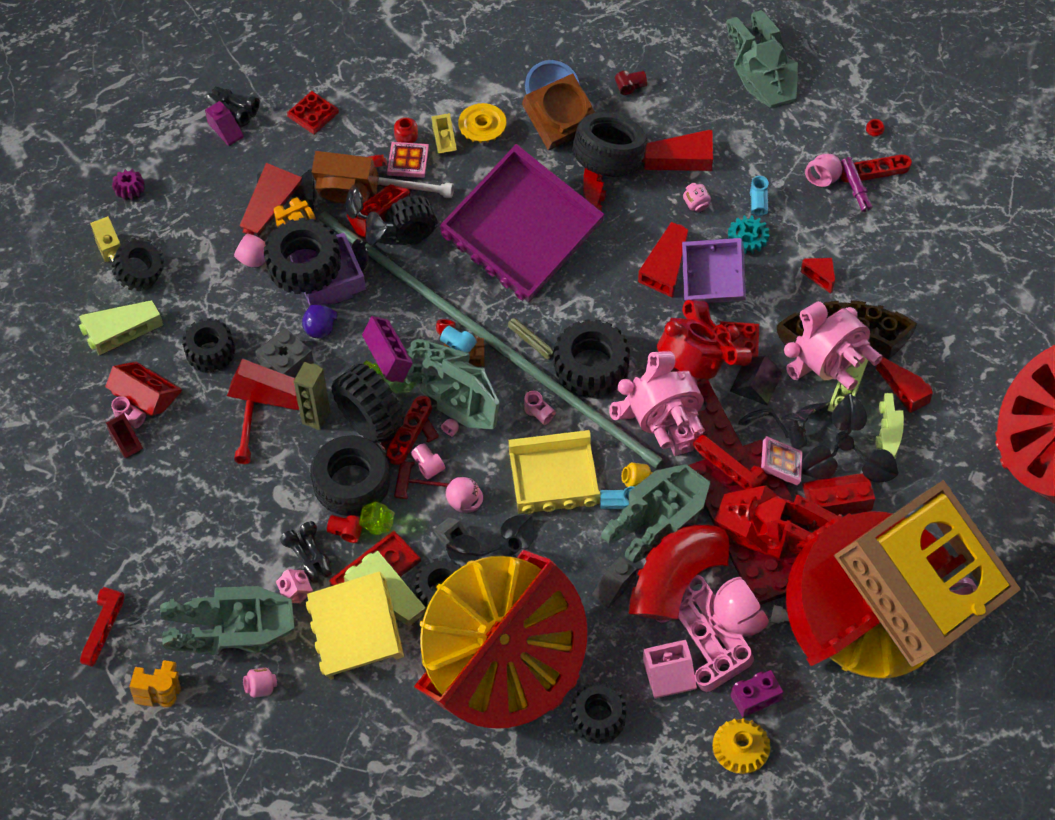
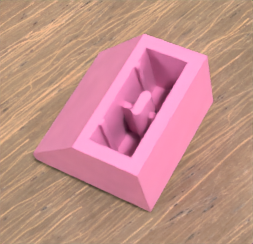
(669, 669)

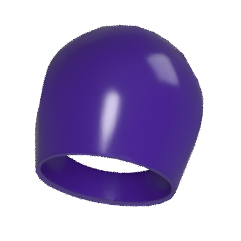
(318, 321)

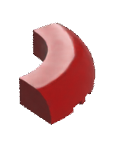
(672, 568)

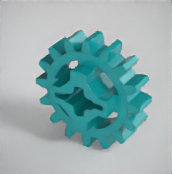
(749, 232)

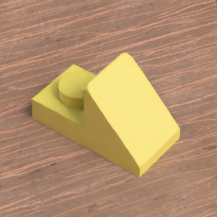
(443, 133)

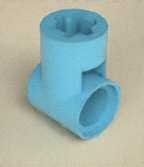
(460, 341)

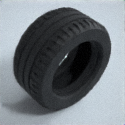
(609, 144)

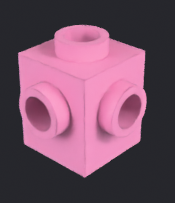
(681, 439)
(294, 585)

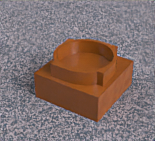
(557, 110)
(338, 172)

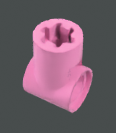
(541, 410)
(134, 415)
(427, 462)

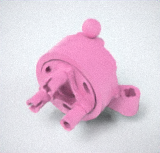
(830, 345)
(661, 399)

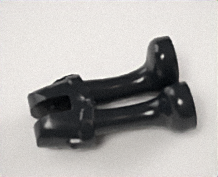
(245, 110)
(307, 532)

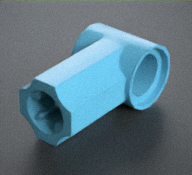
(759, 196)
(615, 498)

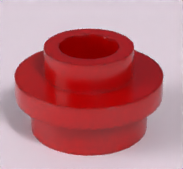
(875, 127)

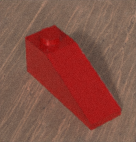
(906, 385)

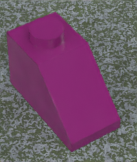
(223, 123)

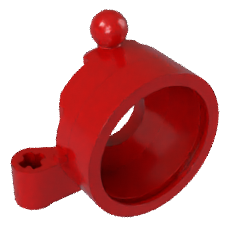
(700, 343)

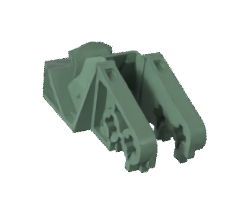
(764, 66)
(456, 384)
(662, 503)
(249, 614)

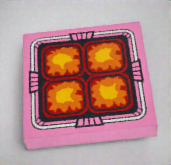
(408, 159)
(781, 460)

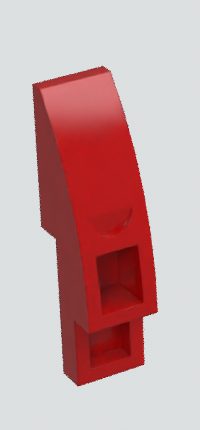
(593, 188)

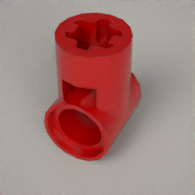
(347, 527)

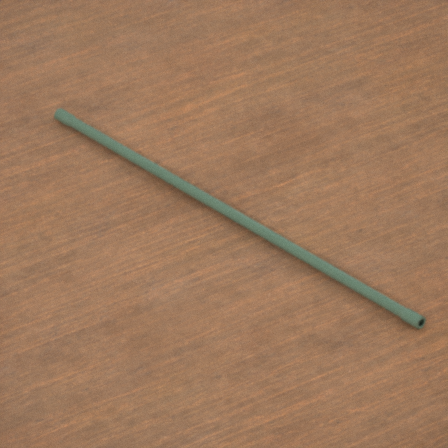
(646, 454)

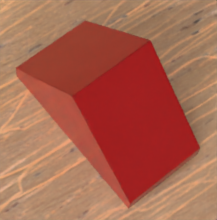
(820, 271)

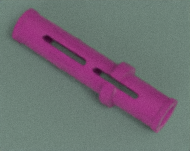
(859, 191)

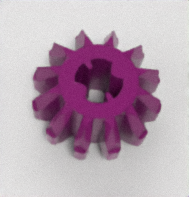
(128, 184)

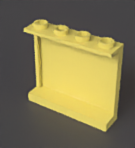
(553, 472)
(354, 624)

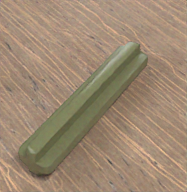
(532, 339)

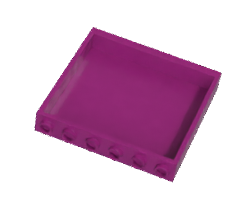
(521, 223)

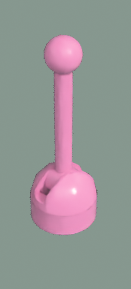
(452, 425)

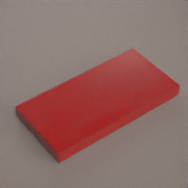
(395, 552)

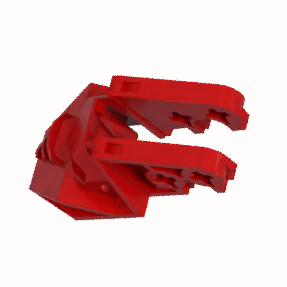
(754, 520)

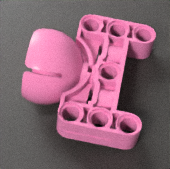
(735, 616)

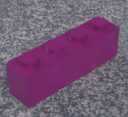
(387, 349)

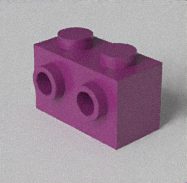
(756, 693)

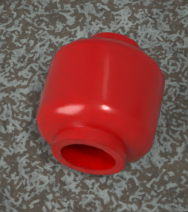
(406, 130)

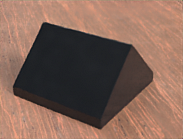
(757, 380)

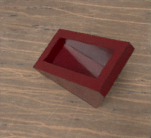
(123, 435)

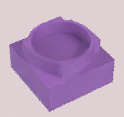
(714, 270)
(349, 277)

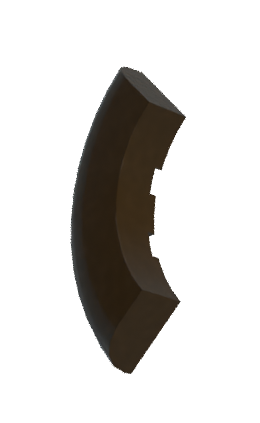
(887, 329)

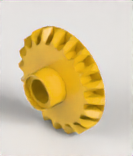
(482, 122)
(741, 758)

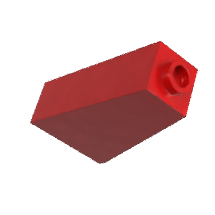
(682, 153)
(272, 190)
(664, 262)
(263, 386)

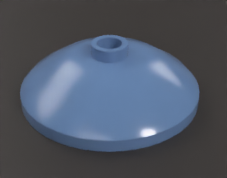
(546, 73)

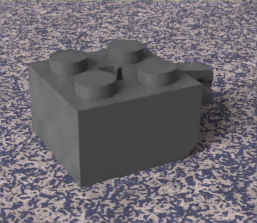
(284, 354)

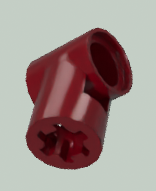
(628, 82)

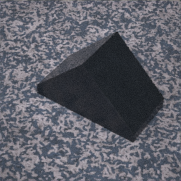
(306, 190)

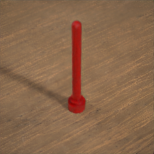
(243, 454)

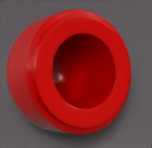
(442, 324)

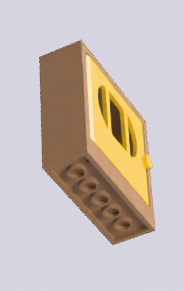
(905, 587)

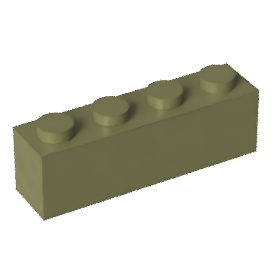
(312, 395)

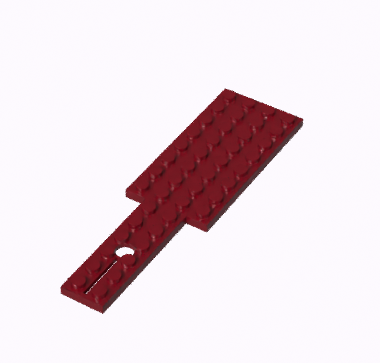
(762, 573)

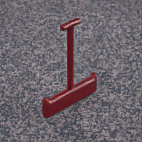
(428, 429)
(404, 479)

